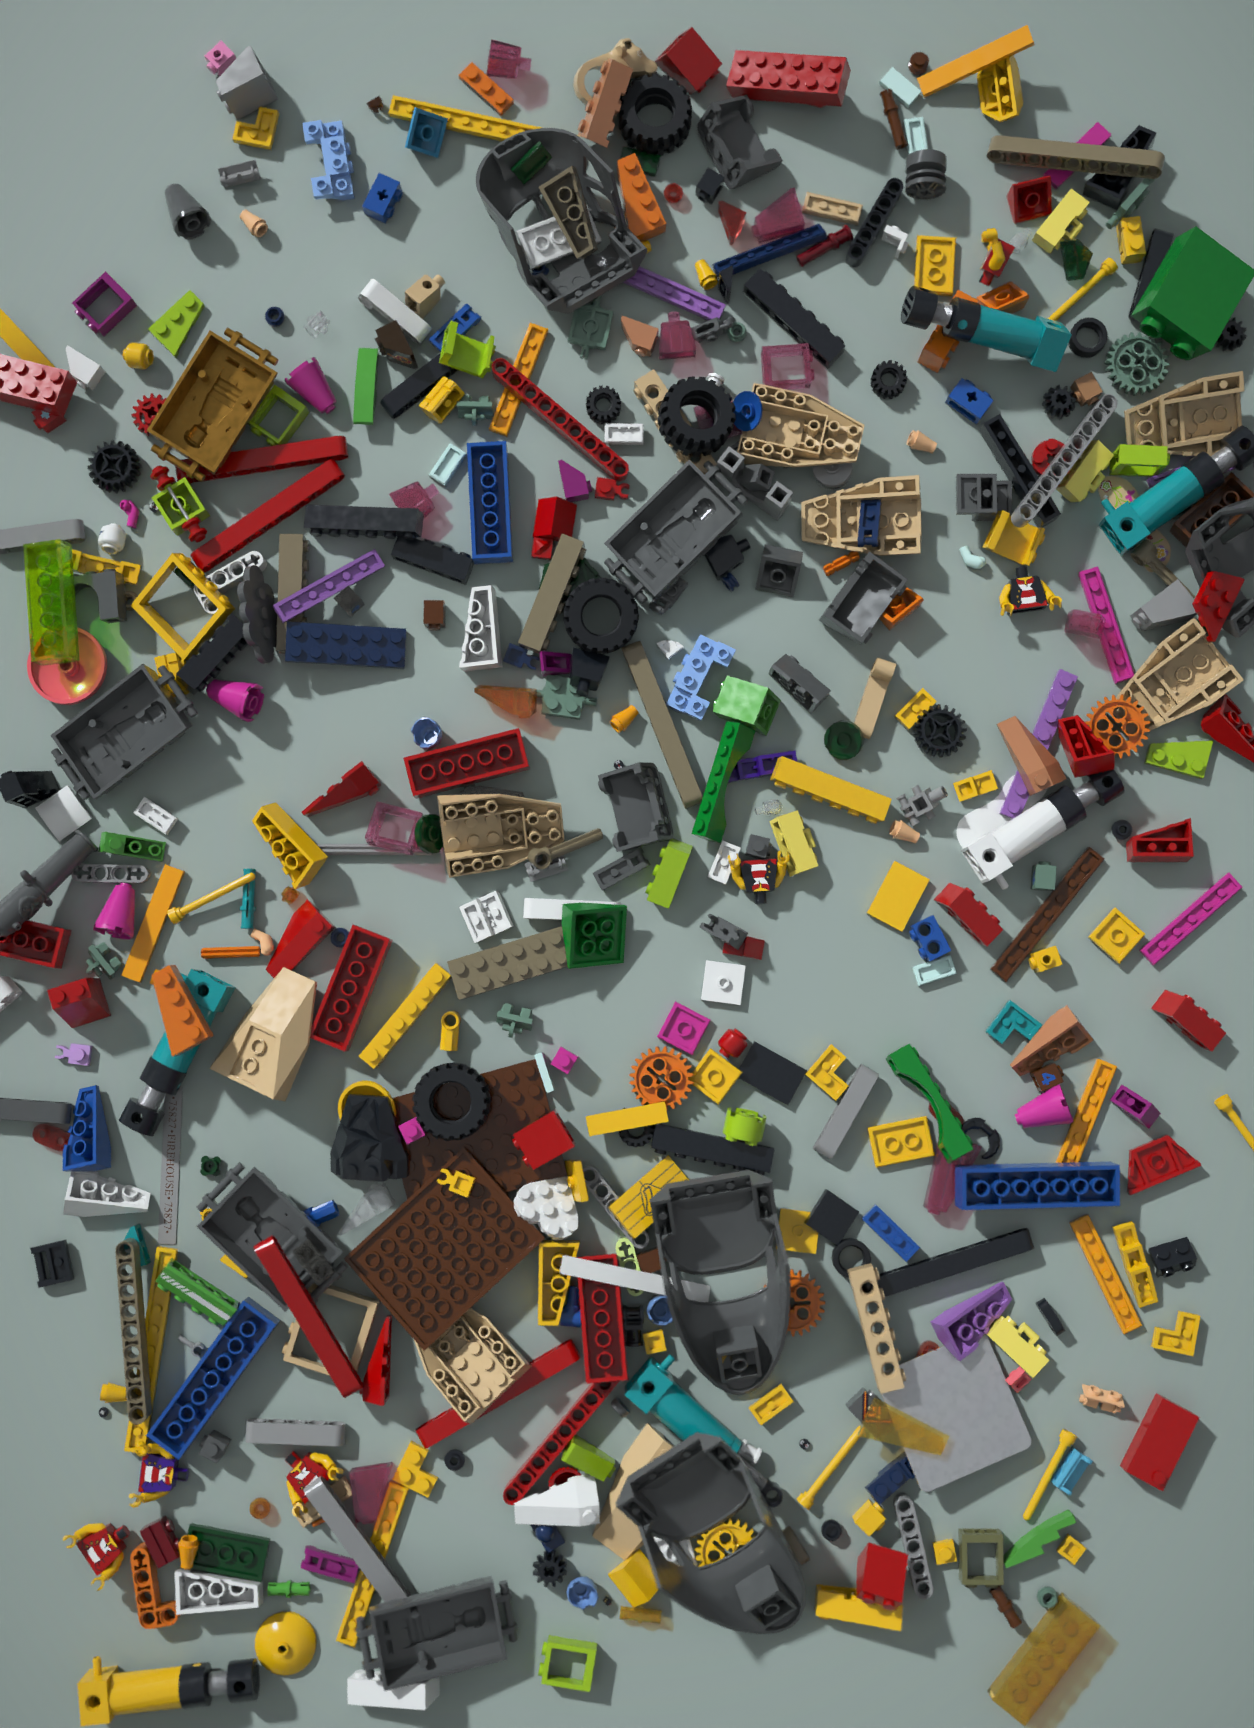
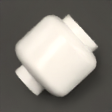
(112, 538)

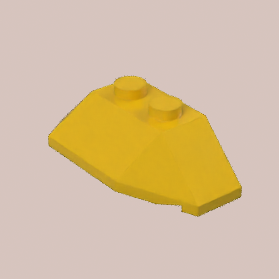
(1000, 90)

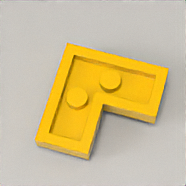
(260, 134)
(823, 1072)
(1180, 1340)
(411, 1474)

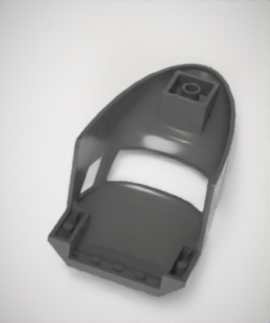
(720, 1228)
(692, 1493)

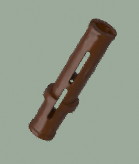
(891, 111)

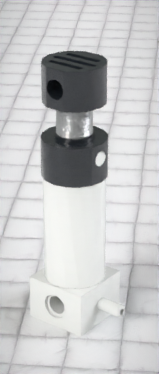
(1039, 825)

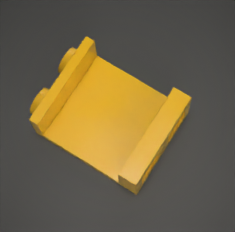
(1013, 542)

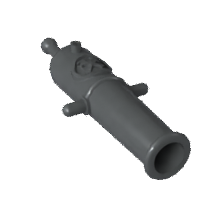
(37, 887)

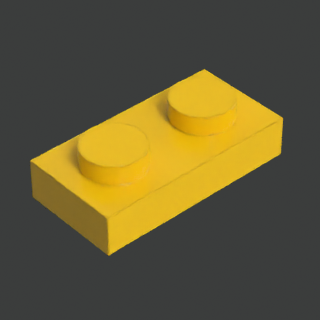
(908, 714)
(771, 1404)

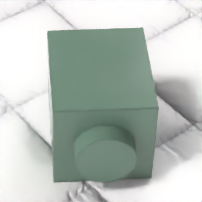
(1043, 876)

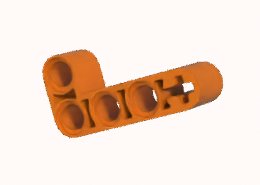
(149, 1585)

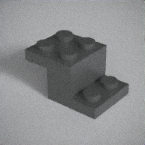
(982, 496)

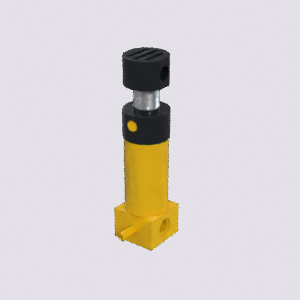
(109, 1693)

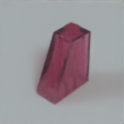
(779, 218)
(368, 1490)

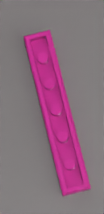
(1111, 638)
(1190, 918)

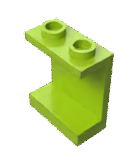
(466, 353)

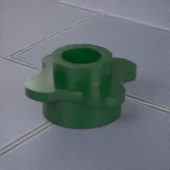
(206, 1170)

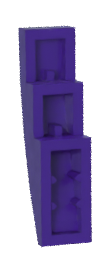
(758, 766)

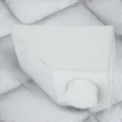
(83, 369)

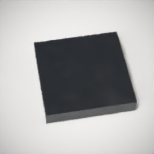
(831, 1217)

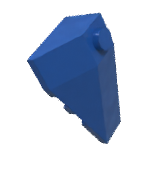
(89, 1138)

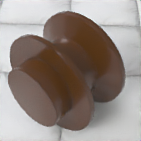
(918, 63)

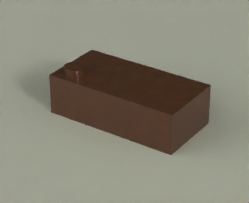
(1230, 492)

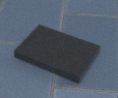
(771, 1073)

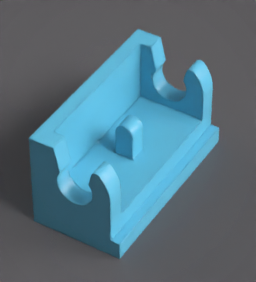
(1070, 1470)

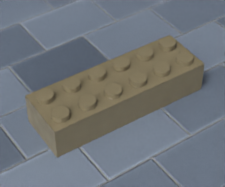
(508, 963)

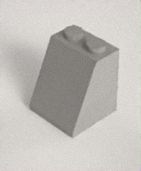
(245, 85)
(1167, 608)

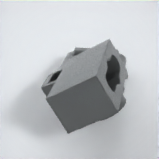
(711, 329)
(669, 597)

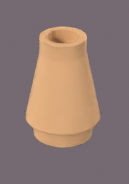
(255, 224)
(921, 442)
(902, 831)

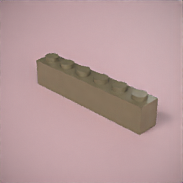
(291, 577)
(552, 593)

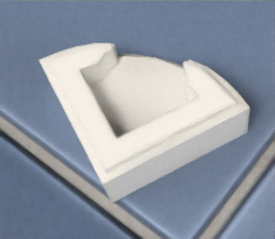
(669, 648)

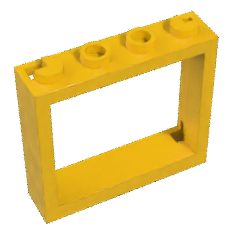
(161, 626)

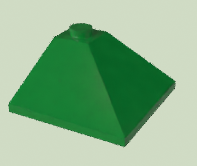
(594, 934)

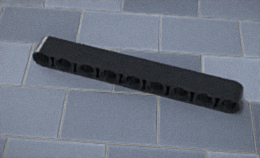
(953, 1262)

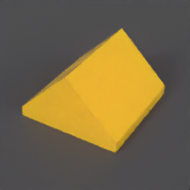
(635, 1579)

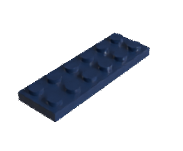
(345, 645)

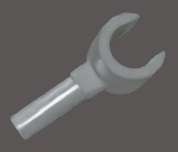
(192, 1345)

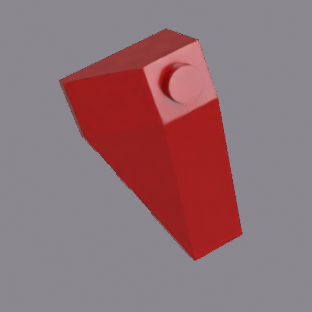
(1227, 727)
(355, 785)
(303, 934)
(377, 1377)

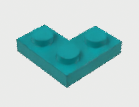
(1012, 1018)

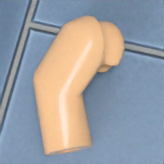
(265, 941)

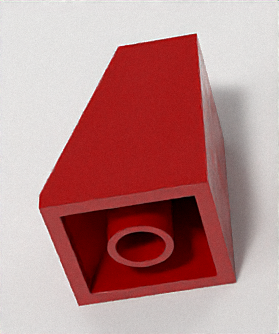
(689, 61)
(80, 1001)
(543, 1140)
(881, 1576)

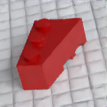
(1083, 749)
(1162, 845)
(969, 913)
(1190, 1019)

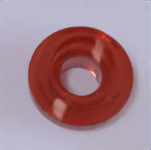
(673, 187)

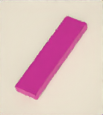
(1096, 136)

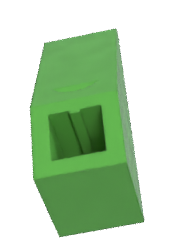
(131, 846)

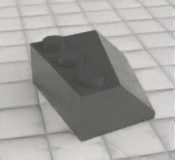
(799, 682)

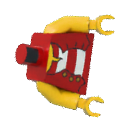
(996, 258)
(305, 1472)
(101, 1548)

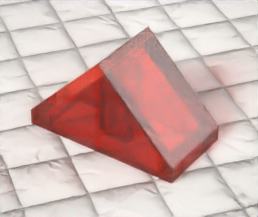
(732, 220)

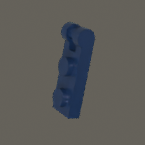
(869, 522)

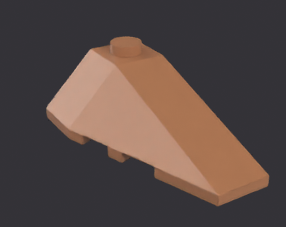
(1034, 762)
(1056, 1037)

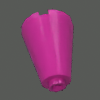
(312, 385)
(237, 697)
(118, 913)
(1045, 1110)

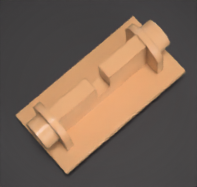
(1110, 1400)

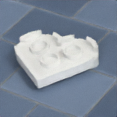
(549, 1206)

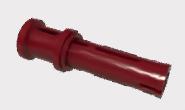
(832, 242)

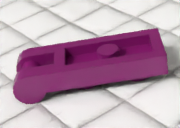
(330, 1564)

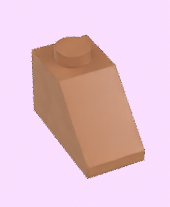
(640, 336)

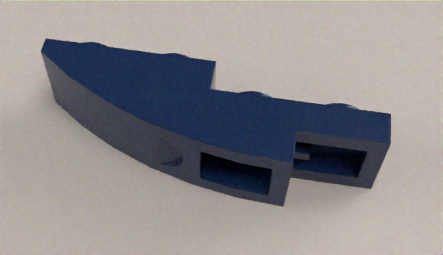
(890, 1479)

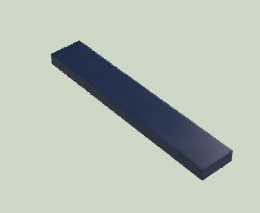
(772, 250)

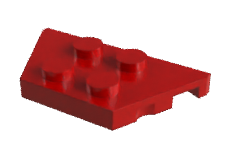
(1216, 600)
(1156, 1163)

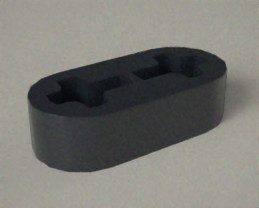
(1050, 1316)

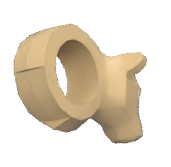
(625, 53)

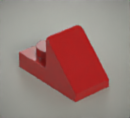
(750, 948)

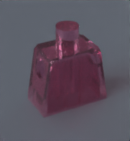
(505, 60)
(676, 338)
(415, 497)
(1085, 623)

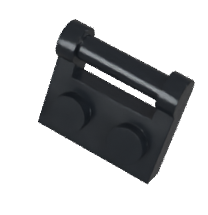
(58, 1262)

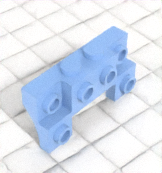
(338, 168)
(695, 669)

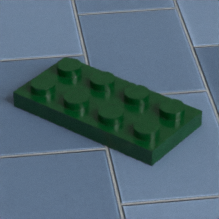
(230, 1552)

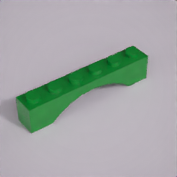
(711, 819)
(907, 1066)

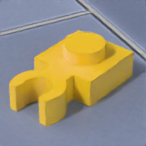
(460, 1182)

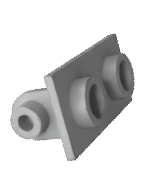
(239, 173)
(557, 866)

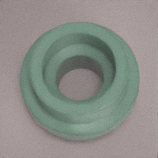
(741, 328)
(1049, 1603)

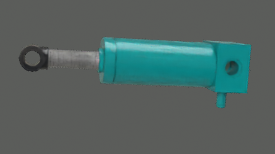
(684, 1414)

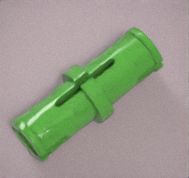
(288, 1589)

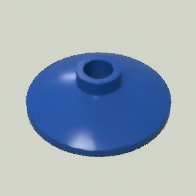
(747, 410)

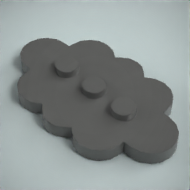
(258, 614)

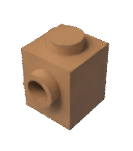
(1086, 390)

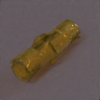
(640, 1614)

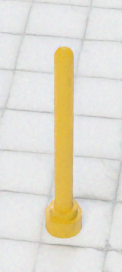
(1107, 268)
(177, 914)
(1225, 1104)
(1066, 1439)
(806, 1499)

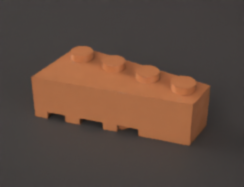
(605, 102)

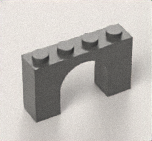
(110, 593)

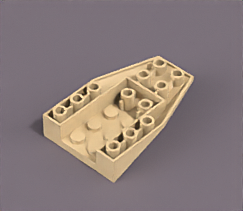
(799, 431)
(495, 830)
(271, 1037)
(472, 1364)

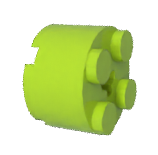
(744, 1125)

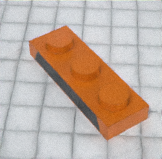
(486, 89)

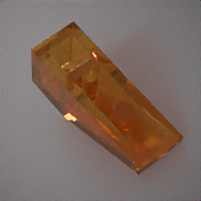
(512, 699)

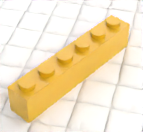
(830, 789)
(405, 1016)

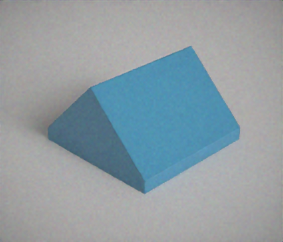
(426, 132)

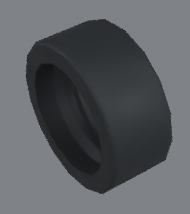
(1095, 325)
(846, 1243)

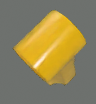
(450, 1033)

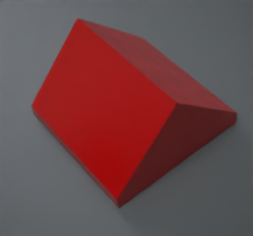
(1030, 199)
(554, 518)

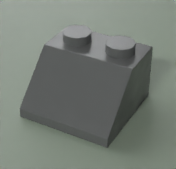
(779, 570)

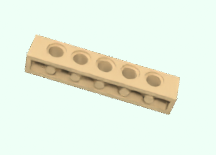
(652, 383)
(885, 1381)

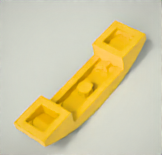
(85, 563)

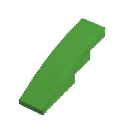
(365, 386)
(1030, 1544)

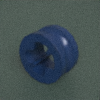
(730, 582)

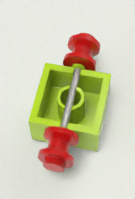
(179, 504)

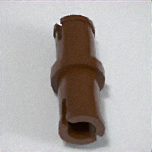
(1005, 1606)

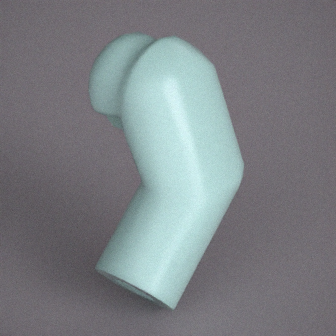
(972, 560)

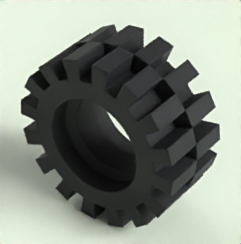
(888, 391)
(598, 394)
(639, 1140)

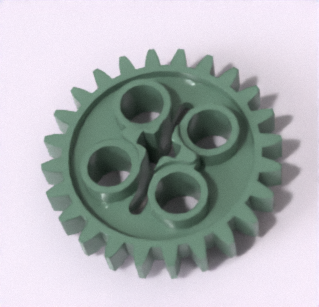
(1149, 353)

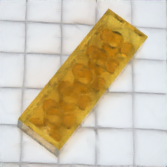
(1043, 1659)

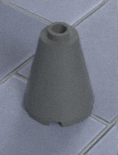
(186, 213)

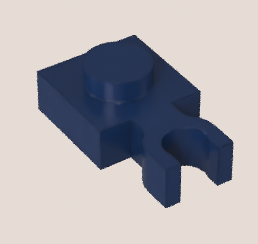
(517, 656)

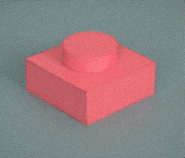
(1018, 1379)

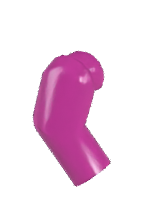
(132, 512)

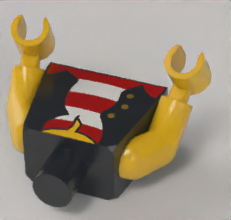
(1026, 594)
(759, 875)

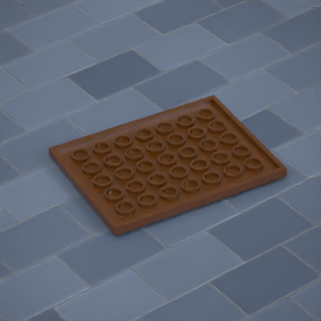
(516, 1102)
(443, 1250)

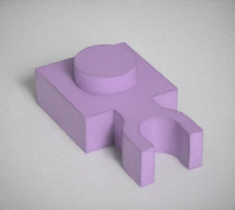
(77, 1054)

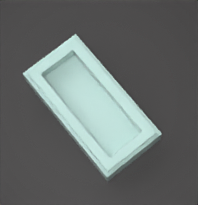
(901, 87)
(915, 134)
(447, 464)
(934, 970)
(544, 1072)

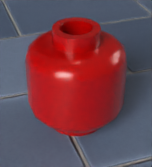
(732, 1043)

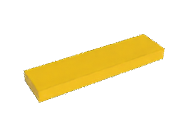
(627, 1118)

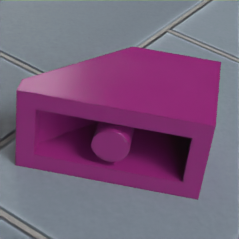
(574, 483)
(1135, 1106)

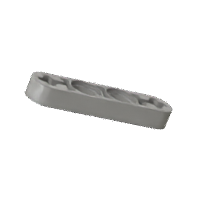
(110, 876)

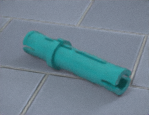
(247, 923)

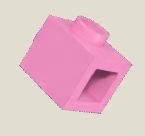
(219, 58)

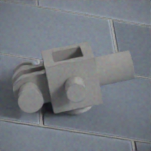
(921, 803)

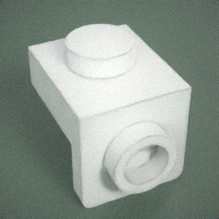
(897, 238)

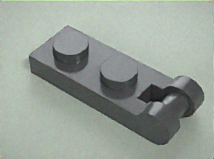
(620, 869)

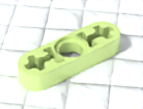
(631, 1250)

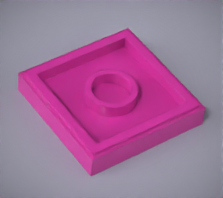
(683, 1028)

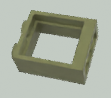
(980, 1536)

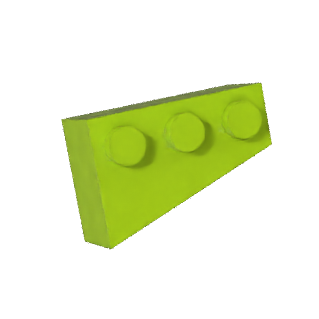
(668, 872)

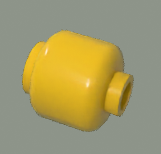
(138, 356)

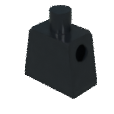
(726, 555)
(587, 670)

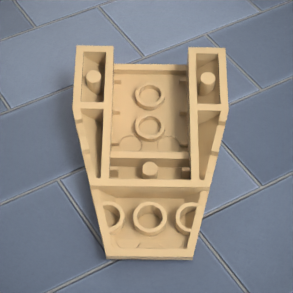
(1189, 417)
(835, 517)
(1179, 678)
(615, 1528)

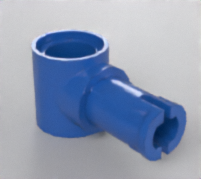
(571, 1311)

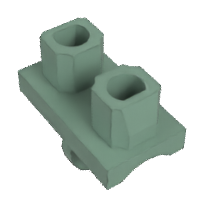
(475, 410)
(97, 953)
(512, 1022)

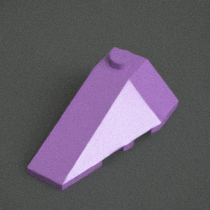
(968, 1321)

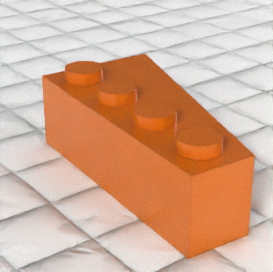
(639, 204)
(938, 346)
(180, 1012)

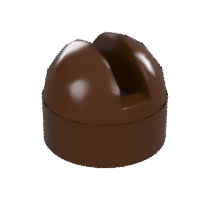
(375, 104)

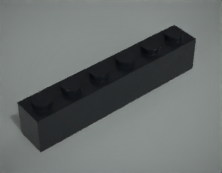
(793, 317)
(1015, 465)
(363, 521)
(713, 1148)

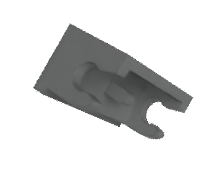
(725, 931)

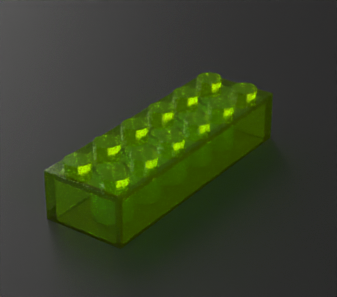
(51, 602)

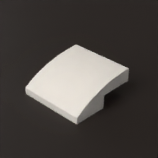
(63, 813)
(486, 916)

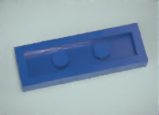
(890, 1232)

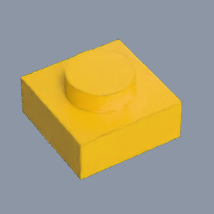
(654, 1341)
(1071, 1549)
(944, 1551)

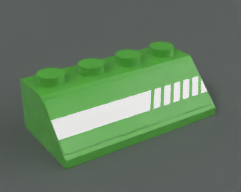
(197, 1292)

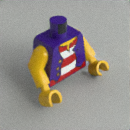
(157, 1473)

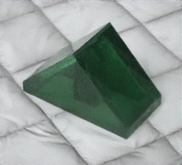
(1075, 259)

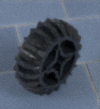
(128, 456)
(952, 720)

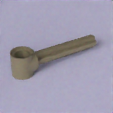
(1146, 555)
(563, 848)

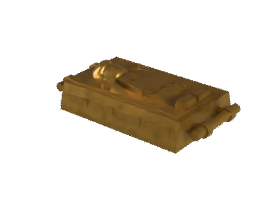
(212, 403)

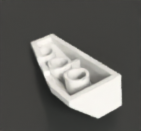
(97, 1196)
(563, 1505)

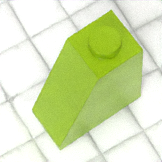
(588, 1458)

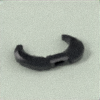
(993, 1136)

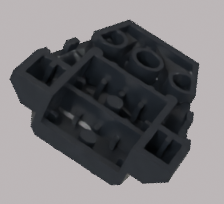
(368, 1141)

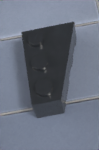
(27, 787)

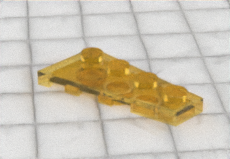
(897, 1428)

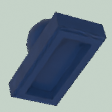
(549, 1536)

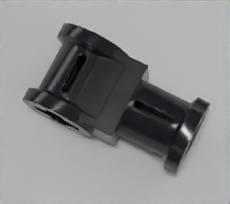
(633, 1320)

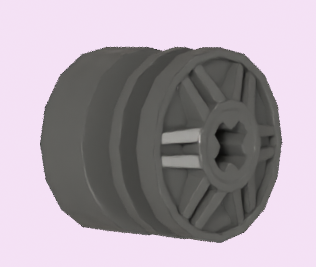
(925, 174)

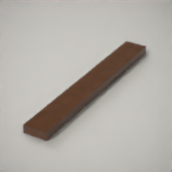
(1047, 914)

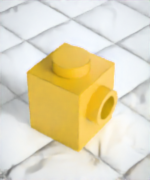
(1045, 959)
(870, 1517)

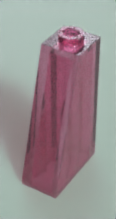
(942, 1180)

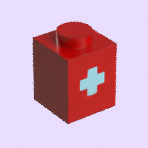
(47, 420)

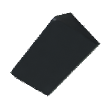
(725, 283)

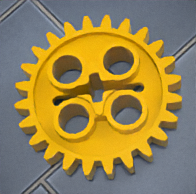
(738, 1534)

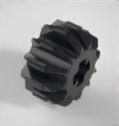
(1232, 335)
(1059, 408)
(548, 1561)

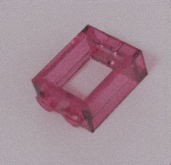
(782, 351)
(372, 834)

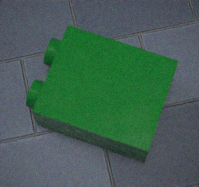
(1193, 294)

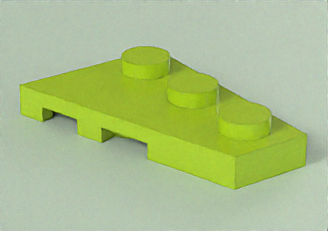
(176, 323)
(1180, 757)

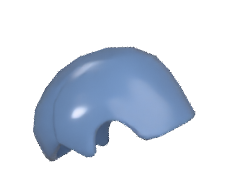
(426, 733)
(659, 1311)
(582, 1592)

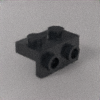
(1173, 1257)

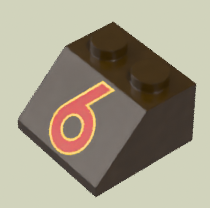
(394, 345)

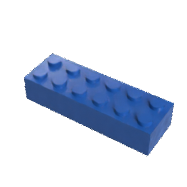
(489, 502)

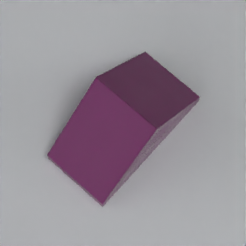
(554, 663)

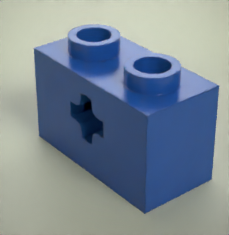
(382, 188)
(972, 410)

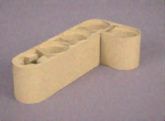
(873, 695)

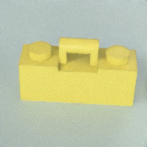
(1066, 213)
(1082, 474)
(795, 840)
(1024, 1353)

